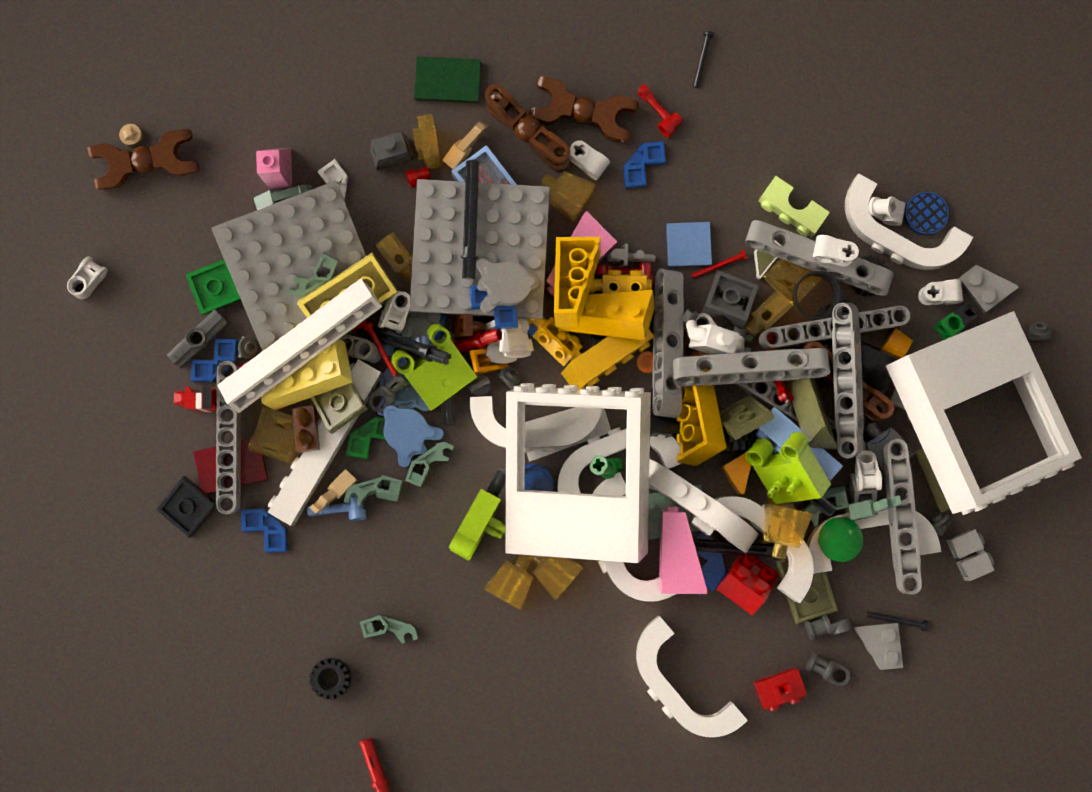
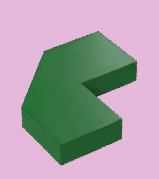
(361, 438)

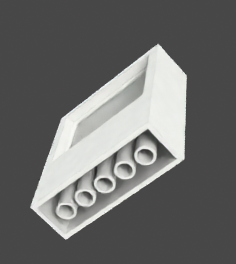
(961, 370)
(578, 522)

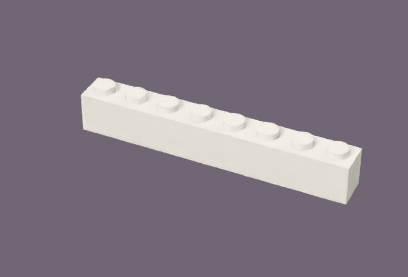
(299, 345)
(312, 465)

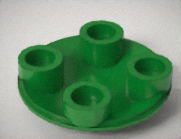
(840, 539)

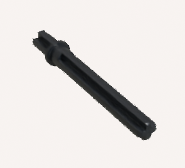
(470, 220)
(426, 351)
(722, 546)

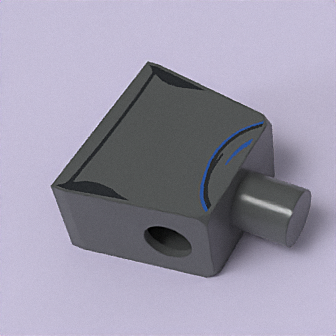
(391, 150)
(879, 439)

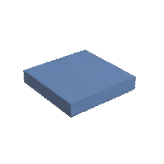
(688, 244)

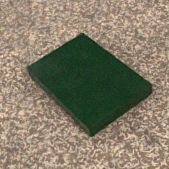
(447, 79)

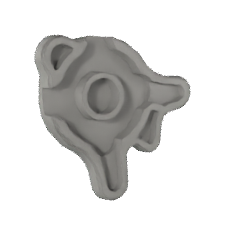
(505, 284)

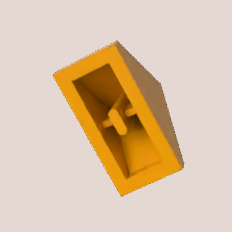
(897, 343)
(482, 363)
(737, 473)

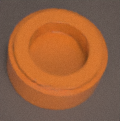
(645, 362)

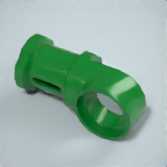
(606, 467)

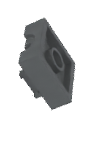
(733, 291)

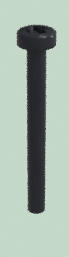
(708, 34)
(923, 624)

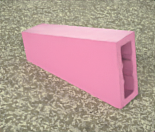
(275, 168)
(587, 228)
(679, 561)

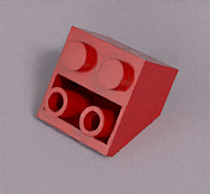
(748, 582)

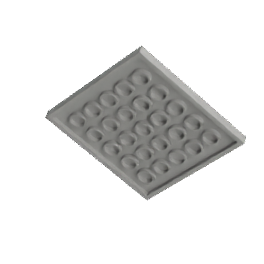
(509, 229)
(282, 243)

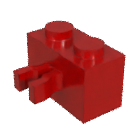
(780, 689)

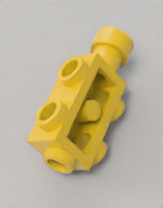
(623, 281)
(556, 341)

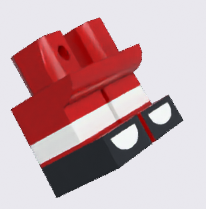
(196, 401)

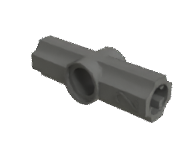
(187, 349)

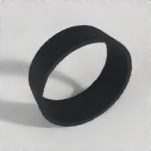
(836, 288)

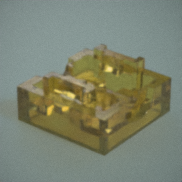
(427, 142)
(792, 272)
(270, 435)

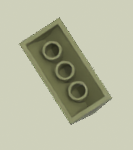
(811, 412)

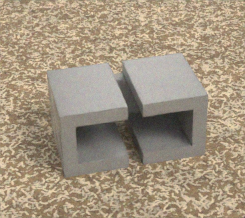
(974, 565)

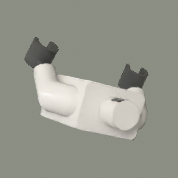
(712, 338)

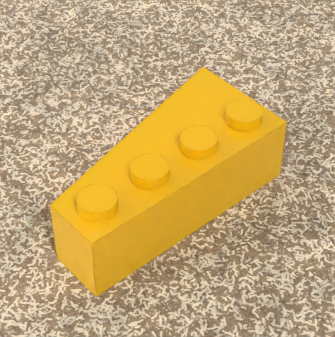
(574, 274)
(617, 314)
(603, 359)
(700, 425)

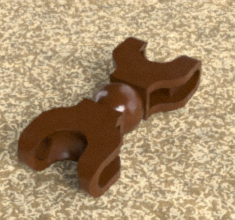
(584, 109)
(527, 128)
(143, 159)
(871, 397)

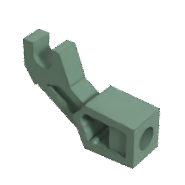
(274, 196)
(309, 284)
(427, 458)
(372, 487)
(840, 503)
(870, 508)
(398, 627)

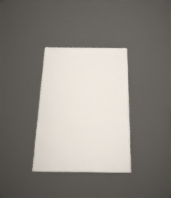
(561, 420)

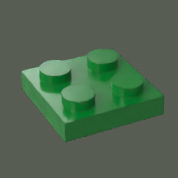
(213, 287)

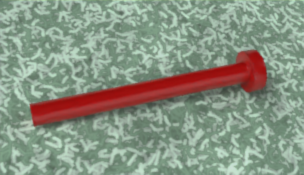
(742, 255)
(369, 327)

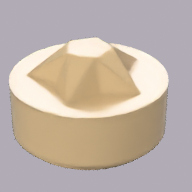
(130, 135)

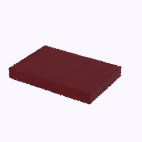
(252, 467)

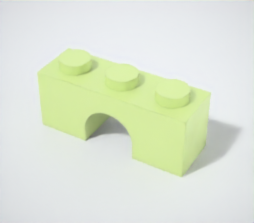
(805, 220)

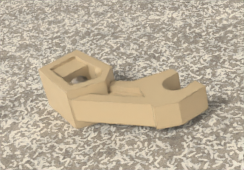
(462, 148)
(336, 490)

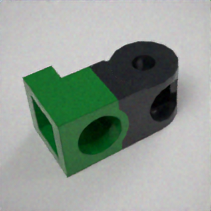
(955, 321)

